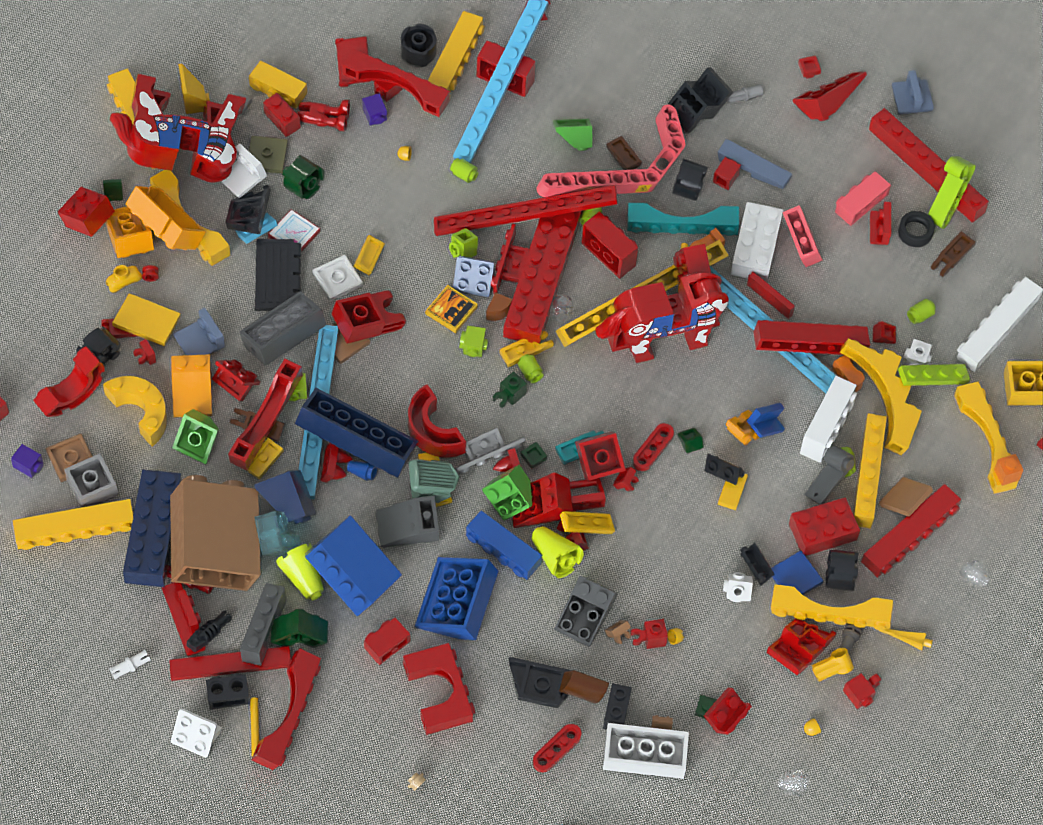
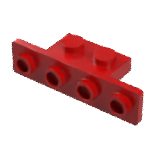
(511, 262)
(182, 613)

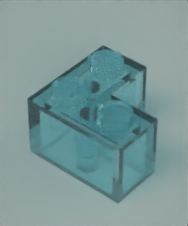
(274, 535)

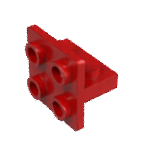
(234, 378)

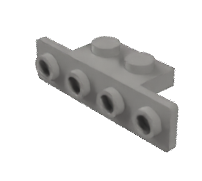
(485, 446)

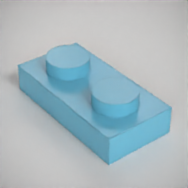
(268, 224)

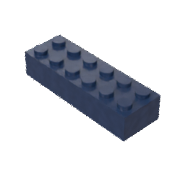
(356, 432)
(151, 530)

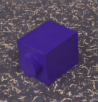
(374, 109)
(27, 461)

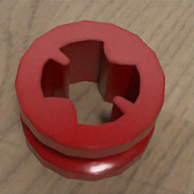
(150, 273)

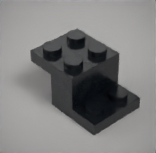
(700, 99)

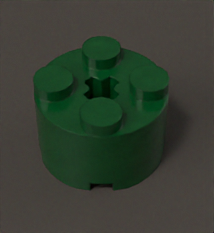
(303, 177)

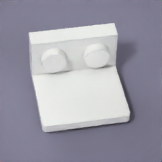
(245, 172)

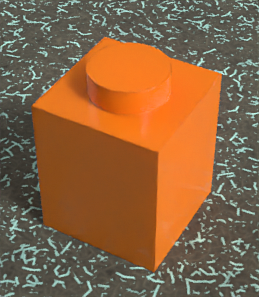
(1008, 469)

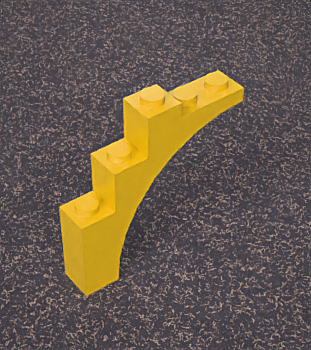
(882, 370)

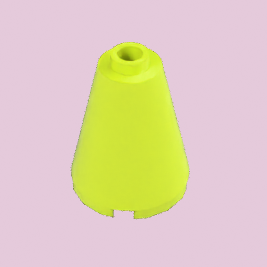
(557, 551)
(302, 572)

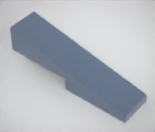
(758, 167)

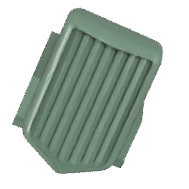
(432, 479)

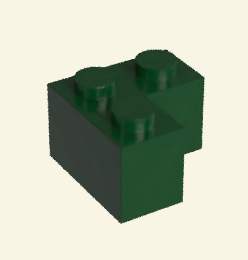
(299, 628)

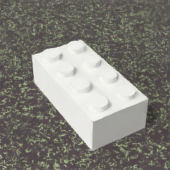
(756, 241)
(829, 419)
(645, 750)

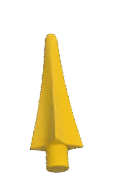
(915, 639)

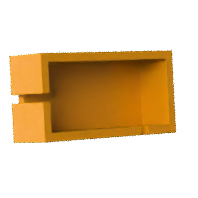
(165, 218)

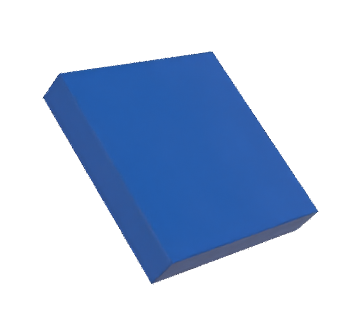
(798, 573)

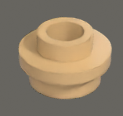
(416, 781)

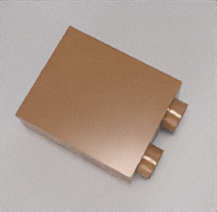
(214, 534)

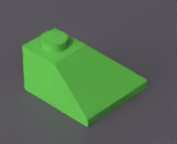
(576, 132)
(196, 436)

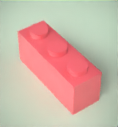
(862, 198)
(802, 236)

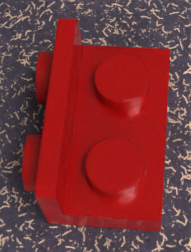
(881, 225)
(727, 712)

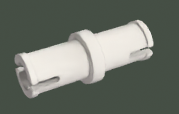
(129, 664)

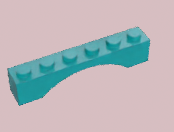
(644, 218)

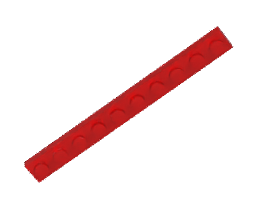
(526, 210)

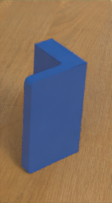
(765, 420)

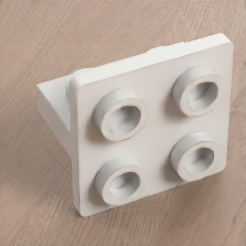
(194, 732)

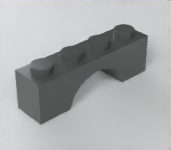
(257, 635)

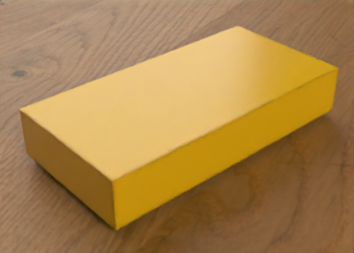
(368, 255)
(732, 493)

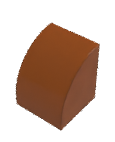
(498, 307)

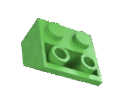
(509, 492)

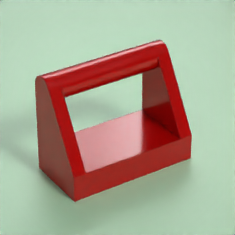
(588, 501)

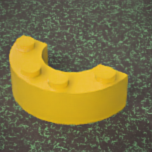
(145, 395)

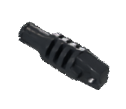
(208, 632)

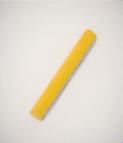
(254, 710)

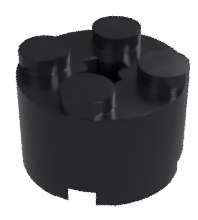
(418, 45)
(689, 179)
(102, 344)
(841, 570)

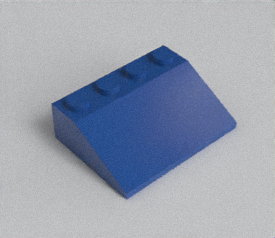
(353, 565)
(457, 597)

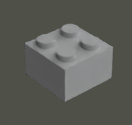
(91, 481)

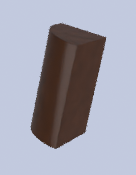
(583, 686)

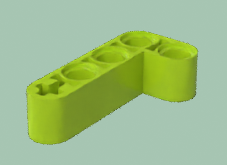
(952, 190)

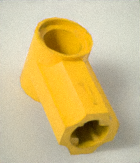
(838, 662)

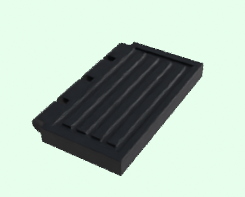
(276, 272)

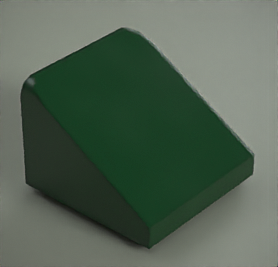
(113, 189)
(691, 440)

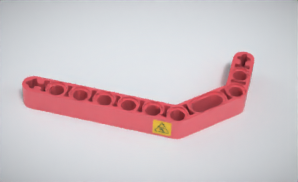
(625, 180)

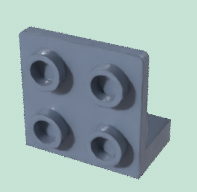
(200, 337)

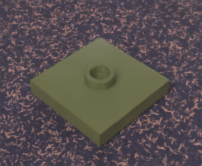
(269, 152)

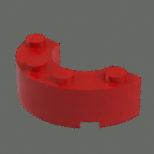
(73, 389)
(431, 438)

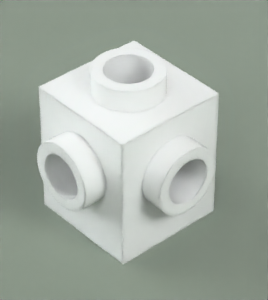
(918, 353)
(738, 587)

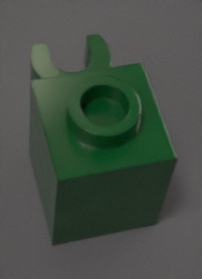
(511, 390)

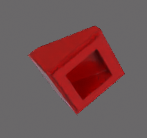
(884, 333)

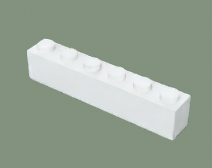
(999, 324)

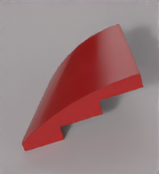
(800, 645)

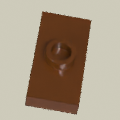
(623, 154)

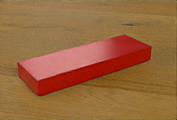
(770, 295)

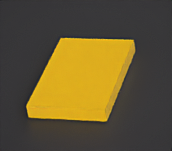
(146, 319)

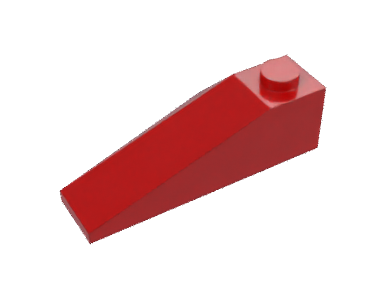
(829, 98)

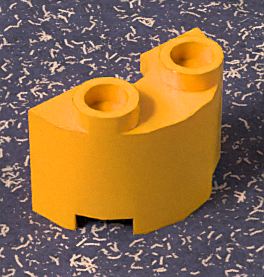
(741, 429)

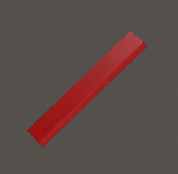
(226, 664)

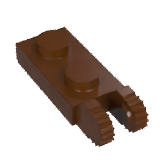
(954, 253)
(275, 433)

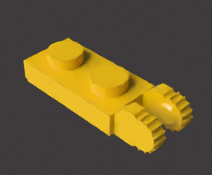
(514, 351)

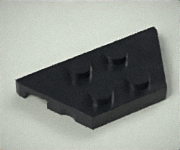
(248, 212)
(537, 682)

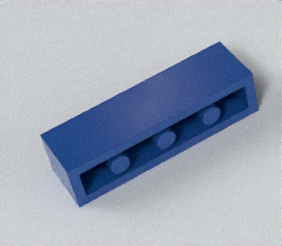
(503, 545)

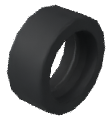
(920, 217)

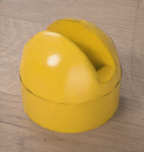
(405, 153)
(671, 636)
(812, 727)

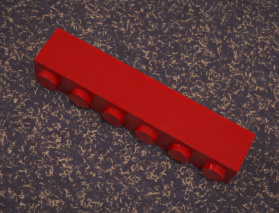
(807, 336)
(911, 531)

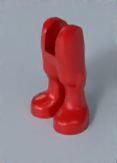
(318, 114)

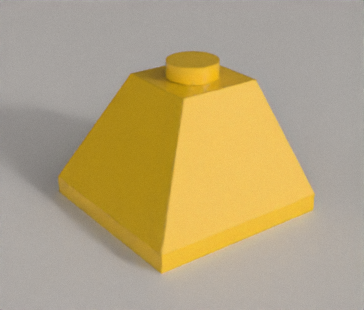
(192, 91)

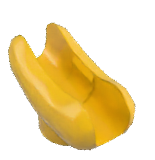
(122, 277)

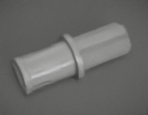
(746, 93)

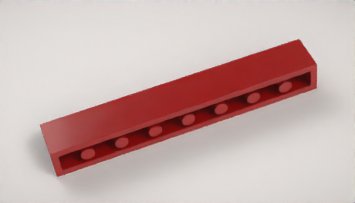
(923, 160)

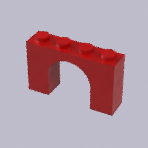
(441, 662)

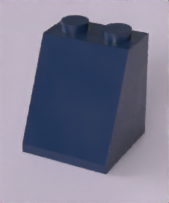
(289, 495)

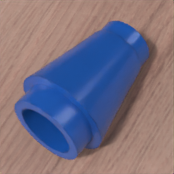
(362, 469)

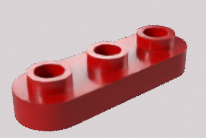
(654, 440)
(561, 741)

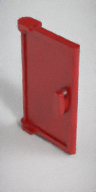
(344, 47)

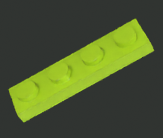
(934, 374)

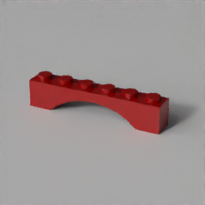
(364, 67)
(279, 393)
(301, 672)

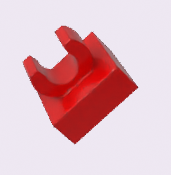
(809, 66)
(146, 352)
(624, 478)

